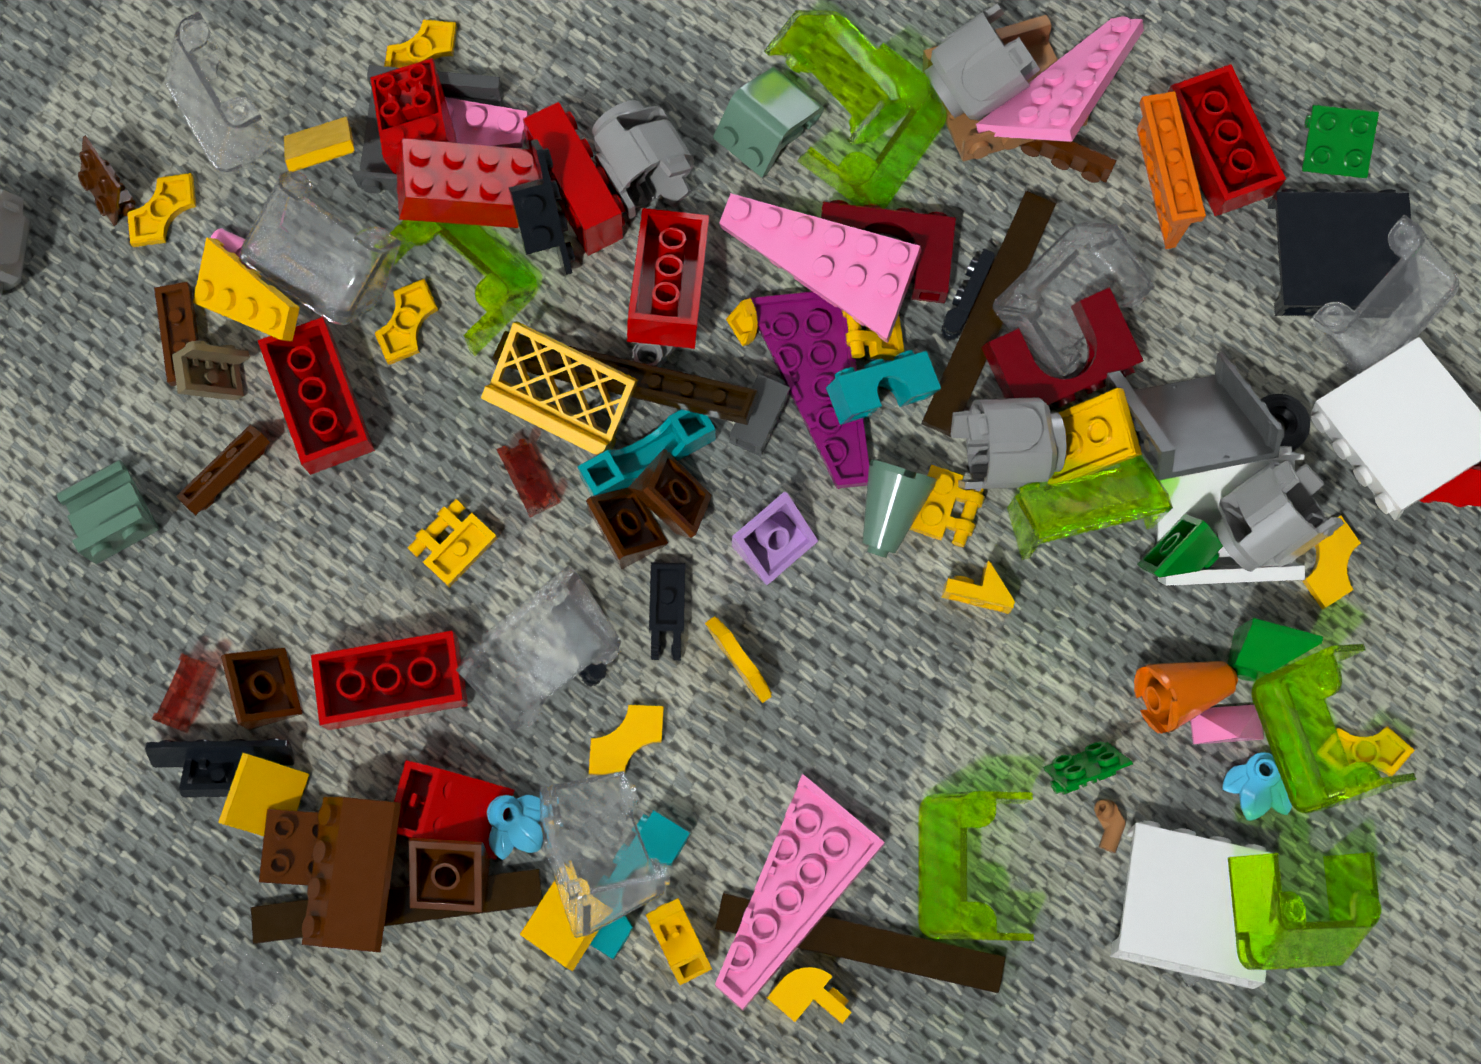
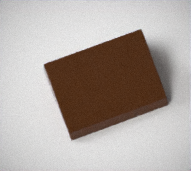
(672, 494)
(626, 525)
(261, 687)
(448, 874)

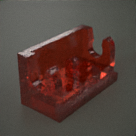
(528, 477)
(185, 693)

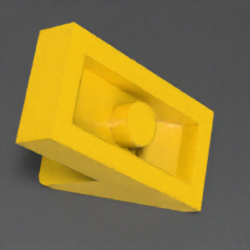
(989, 594)

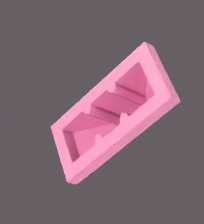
(1227, 725)

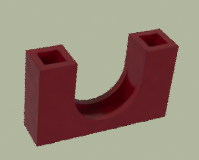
(930, 231)
(1108, 345)

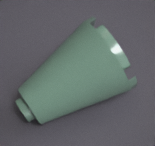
(892, 505)

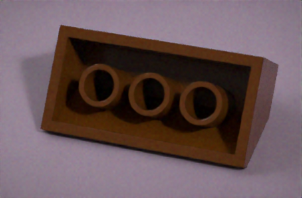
(351, 874)

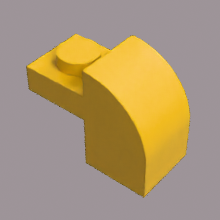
(678, 941)
(804, 985)

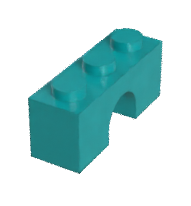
(907, 377)

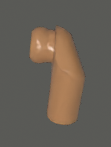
(1112, 823)

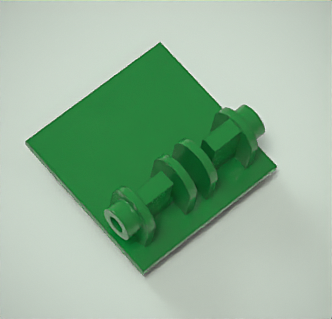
(1339, 141)
(1096, 762)

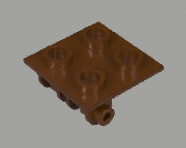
(104, 184)
(288, 847)

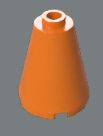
(1182, 691)

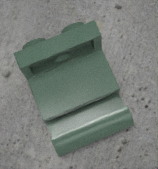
(765, 119)
(107, 512)

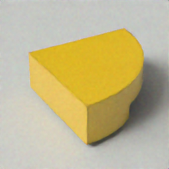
(744, 322)

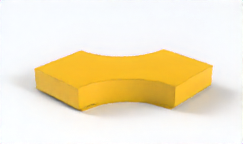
(432, 41)
(151, 222)
(400, 334)
(1329, 576)
(739, 659)
(639, 728)
(1383, 749)

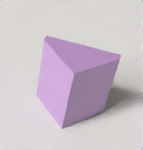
(774, 539)

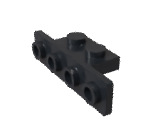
(537, 212)
(213, 764)

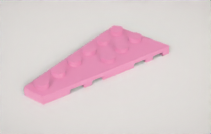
(1068, 89)
(838, 262)
(804, 875)

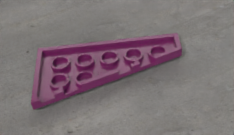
(809, 349)

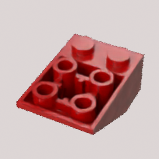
(410, 107)
(445, 805)

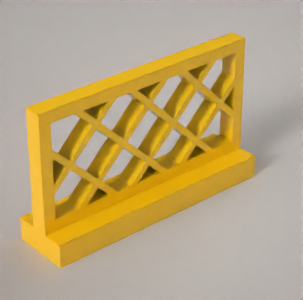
(543, 413)

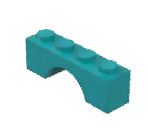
(617, 469)
(662, 841)

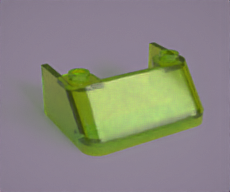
(838, 57)
(878, 181)
(506, 281)
(1087, 505)
(1306, 739)
(943, 865)
(1273, 923)

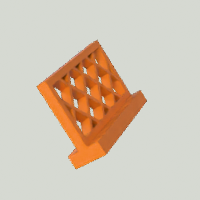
(1169, 166)

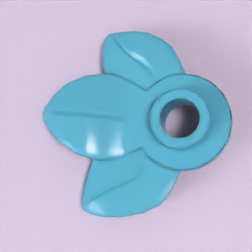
(1256, 791)
(519, 829)

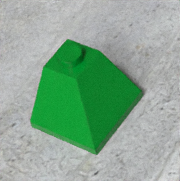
(1183, 549)
(1265, 646)

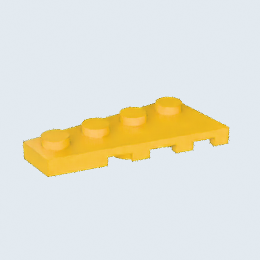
(241, 295)

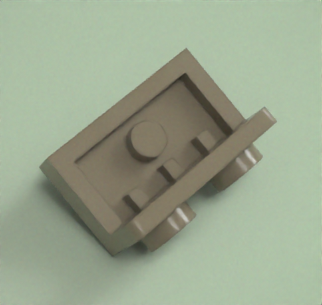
(209, 370)

